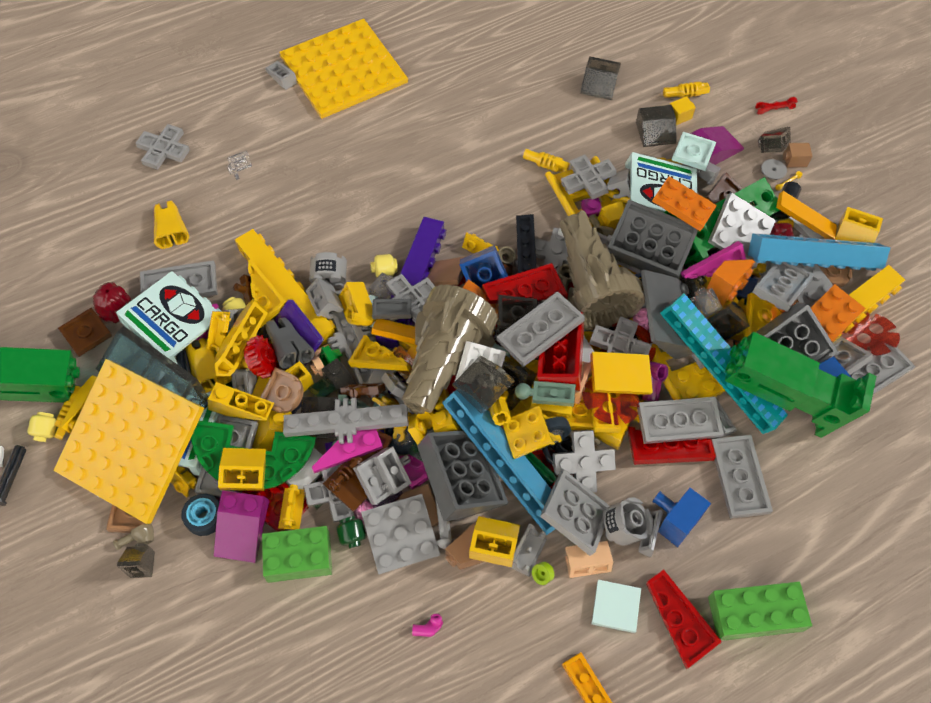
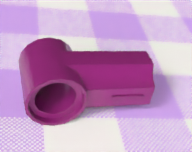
(658, 374)

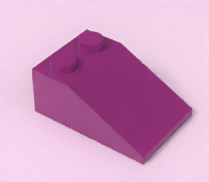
(725, 145)
(240, 526)

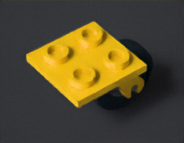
(534, 430)
(401, 437)

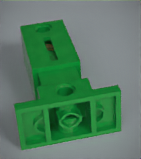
(757, 194)
(37, 374)
(797, 382)

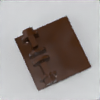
(346, 485)

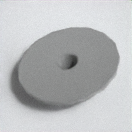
(774, 169)

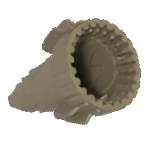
(600, 285)
(441, 331)

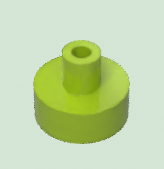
(543, 573)

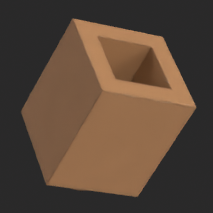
(797, 155)

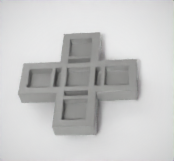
(162, 146)
(588, 176)
(553, 250)
(403, 290)
(621, 339)
(584, 459)
(318, 494)

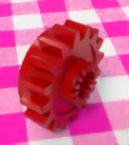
(260, 357)

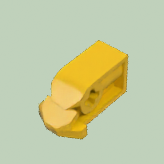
(356, 304)

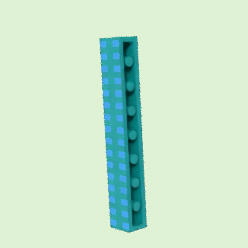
(714, 355)

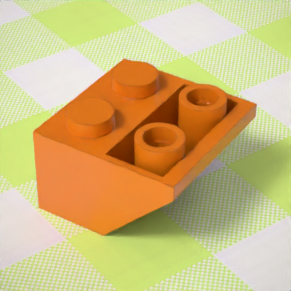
(730, 278)

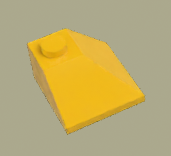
(266, 430)

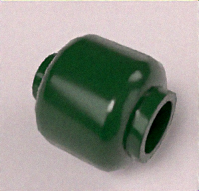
(351, 531)

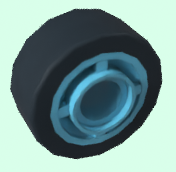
(192, 511)

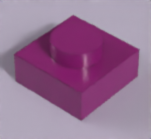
(591, 206)

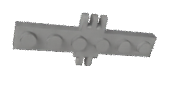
(347, 340)
(345, 420)

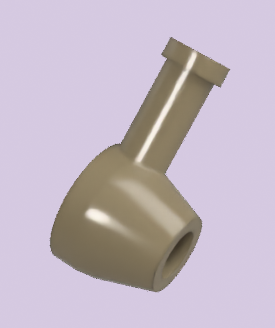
(604, 230)
(509, 253)
(564, 271)
(142, 534)

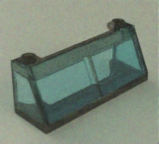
(142, 358)

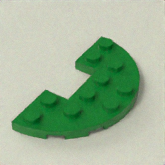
(281, 464)

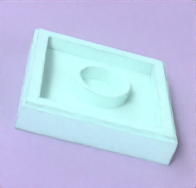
(694, 151)
(616, 606)

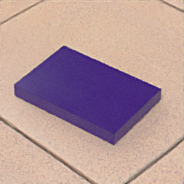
(301, 324)

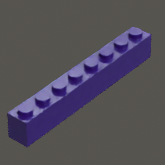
(419, 262)

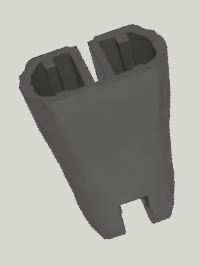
(288, 344)

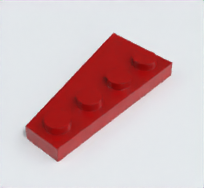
(535, 283)
(669, 452)
(684, 623)

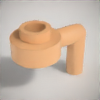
(317, 363)

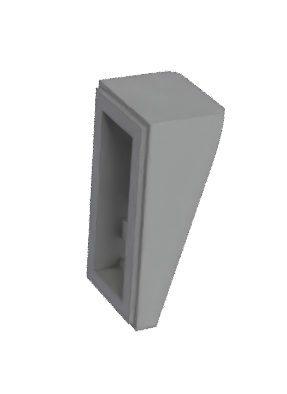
(283, 76)

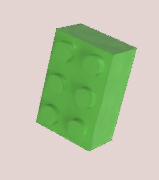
(296, 554)

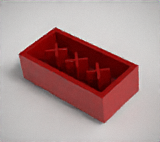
(563, 359)

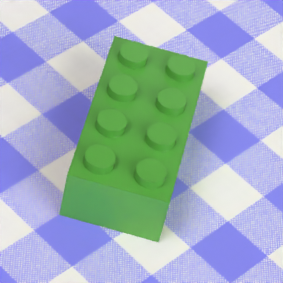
(759, 611)

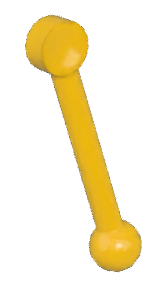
(798, 174)

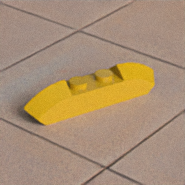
(233, 346)

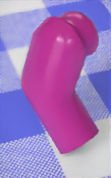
(429, 628)

